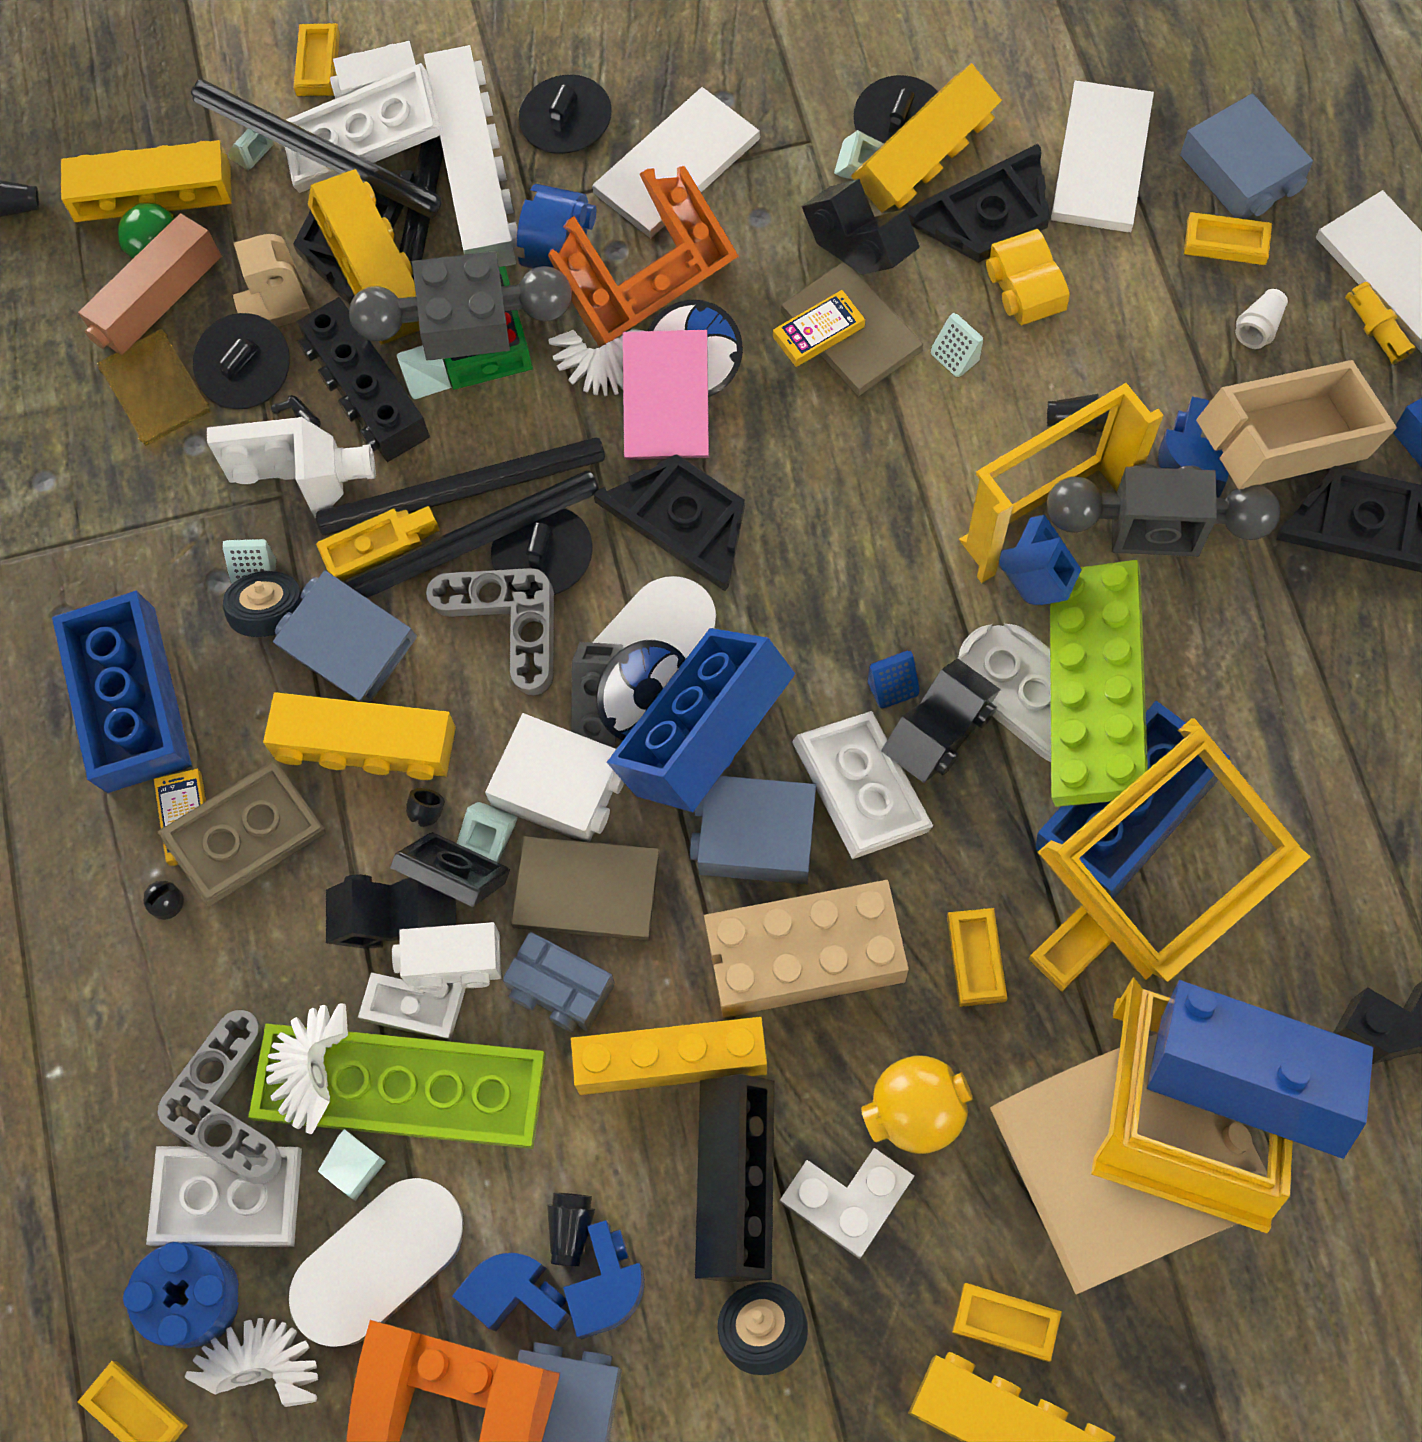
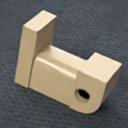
(271, 279)

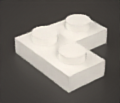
(398, 1006)
(853, 1212)

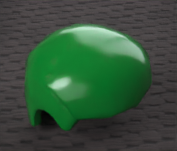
(141, 226)

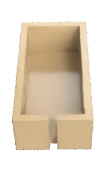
(1295, 423)
(806, 948)

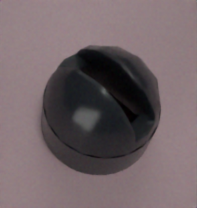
(424, 806)
(166, 905)

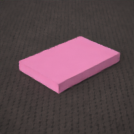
(665, 394)

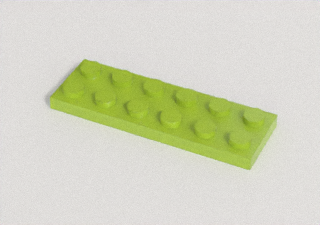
(1098, 686)
(419, 1088)

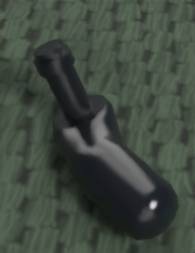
(298, 408)

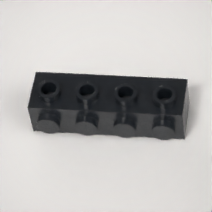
(363, 380)
(735, 1179)

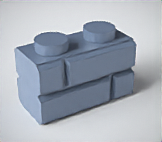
(558, 983)

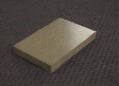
(870, 352)
(241, 833)
(585, 888)

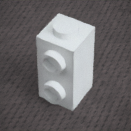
(369, 67)
(448, 955)

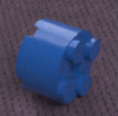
(543, 222)
(155, 1289)

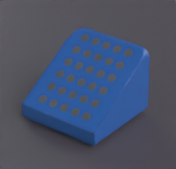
(893, 679)

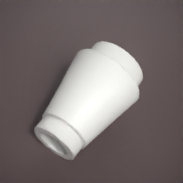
(1261, 320)

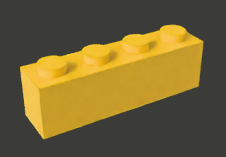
(927, 138)
(165, 175)
(361, 239)
(359, 735)
(668, 1055)
(990, 1412)

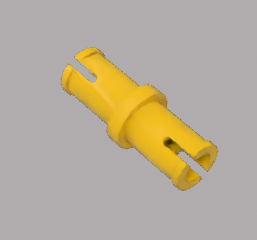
(1380, 323)

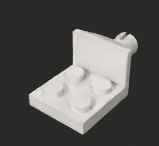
(287, 452)

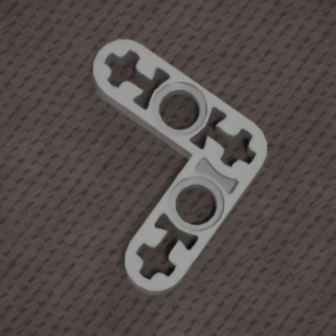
(521, 609)
(205, 1097)

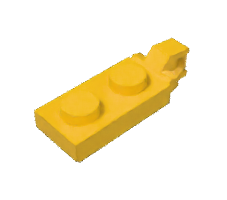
(375, 541)

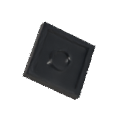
(451, 868)

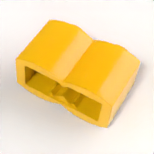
(1028, 277)

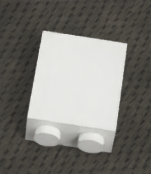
(555, 779)

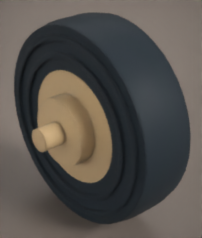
(260, 601)
(762, 1328)

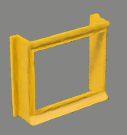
(1123, 444)
(1221, 916)
(1168, 1169)

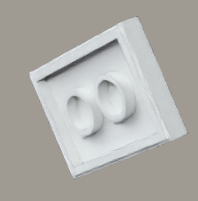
(861, 785)
(211, 1206)

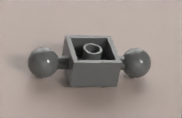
(460, 305)
(1163, 509)

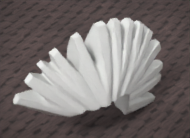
(599, 364)
(303, 1066)
(260, 1357)

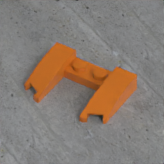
(698, 253)
(400, 1360)

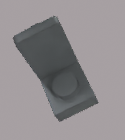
(586, 671)

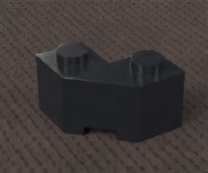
(848, 230)
(936, 728)
(368, 912)
(1384, 1024)

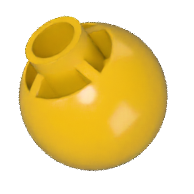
(918, 1105)

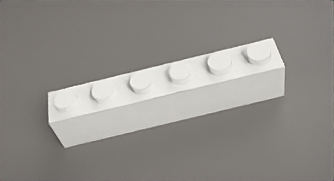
(469, 155)

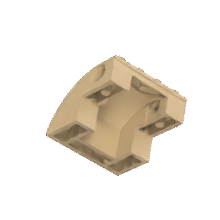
(1092, 1221)

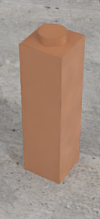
(149, 284)

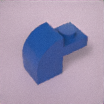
(1187, 448)
(1040, 564)
(502, 1283)
(613, 1296)

